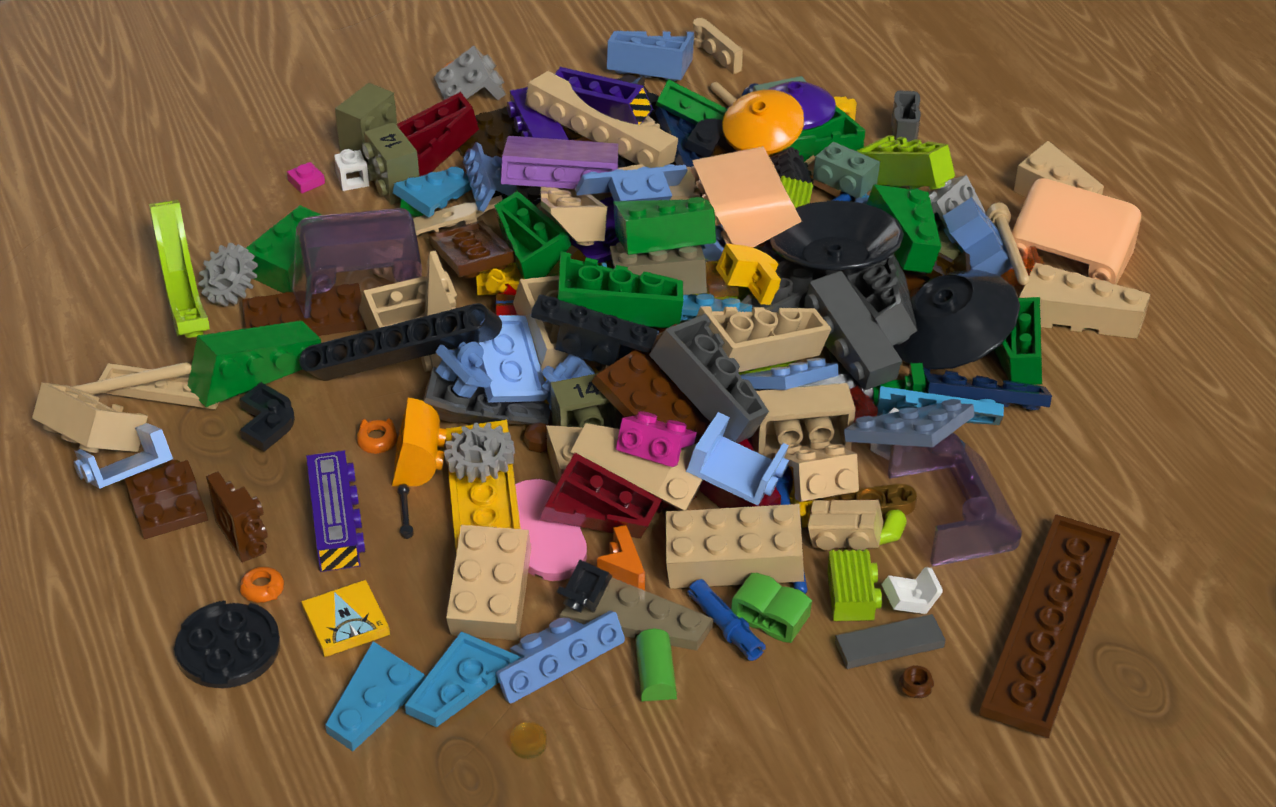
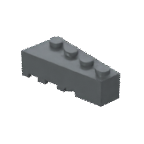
(887, 298)
(854, 333)
(709, 377)

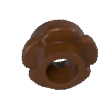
(916, 675)

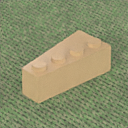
(1086, 302)
(768, 337)

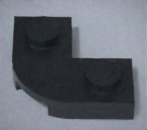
(706, 137)
(272, 419)

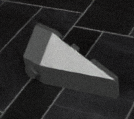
(792, 288)
(477, 409)

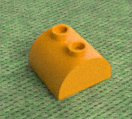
(418, 445)

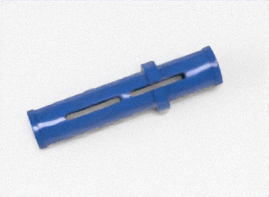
(733, 627)

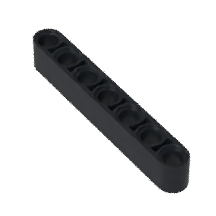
(382, 347)

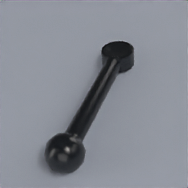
(406, 530)

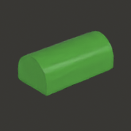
(655, 665)

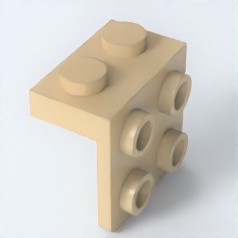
(822, 469)

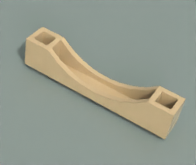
(637, 143)

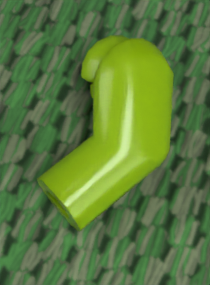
(893, 526)

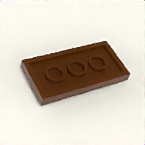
(472, 249)
(330, 311)

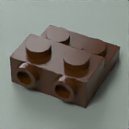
(166, 499)
(238, 517)

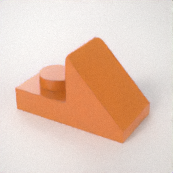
(623, 559)

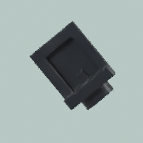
(585, 587)

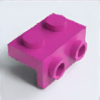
(654, 439)

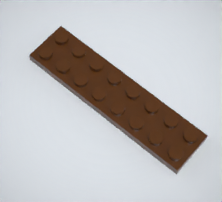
(1050, 626)

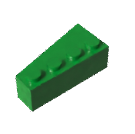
(618, 292)
(242, 358)

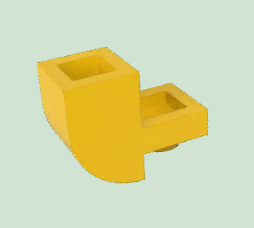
(751, 269)

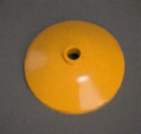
(764, 120)

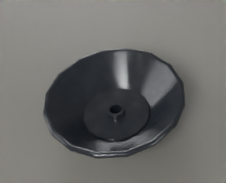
(839, 237)
(959, 319)

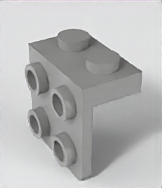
(470, 74)
(952, 195)

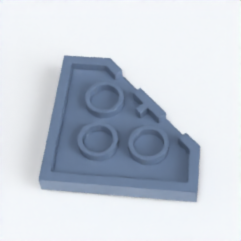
(911, 426)

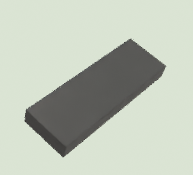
(889, 641)

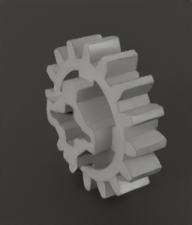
(228, 274)
(479, 452)

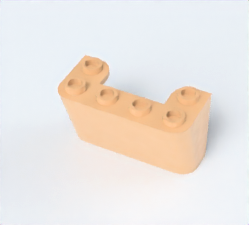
(745, 196)

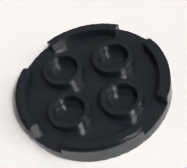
(227, 644)

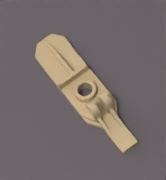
(452, 216)

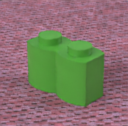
(772, 607)

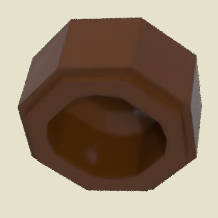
(536, 437)

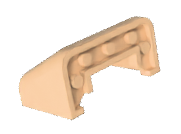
(1078, 227)

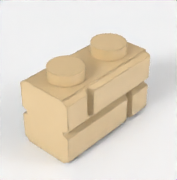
(845, 524)

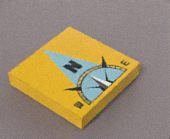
(345, 618)

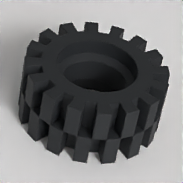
(791, 165)

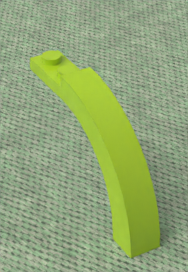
(177, 270)

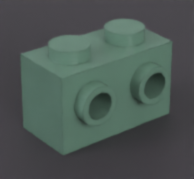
(846, 170)

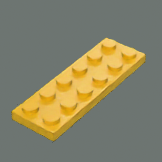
(484, 503)

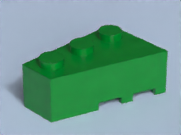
(664, 224)
(1022, 350)

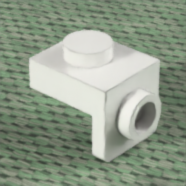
(913, 594)

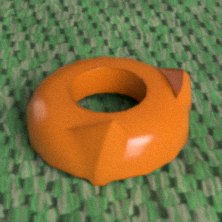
(376, 445)
(262, 593)

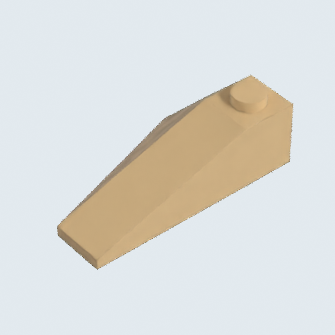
(578, 215)
(436, 301)
(666, 482)

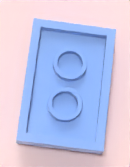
(513, 363)

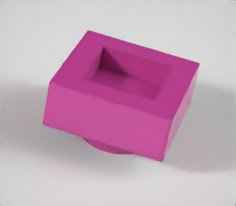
(305, 177)

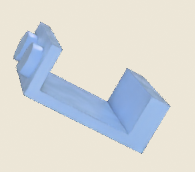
(155, 453)
(735, 466)

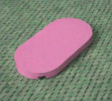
(553, 545)

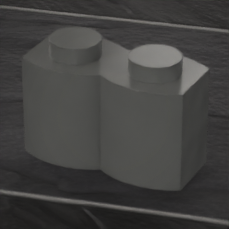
(906, 115)

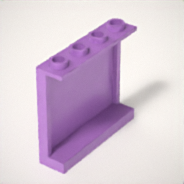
(554, 161)

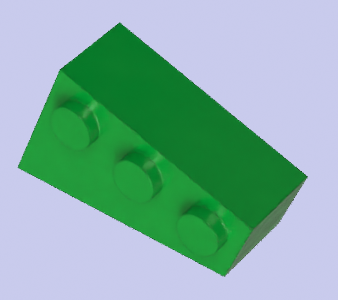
(838, 129)
(916, 217)
(531, 236)
(276, 251)

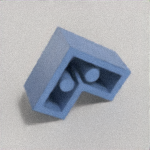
(977, 237)

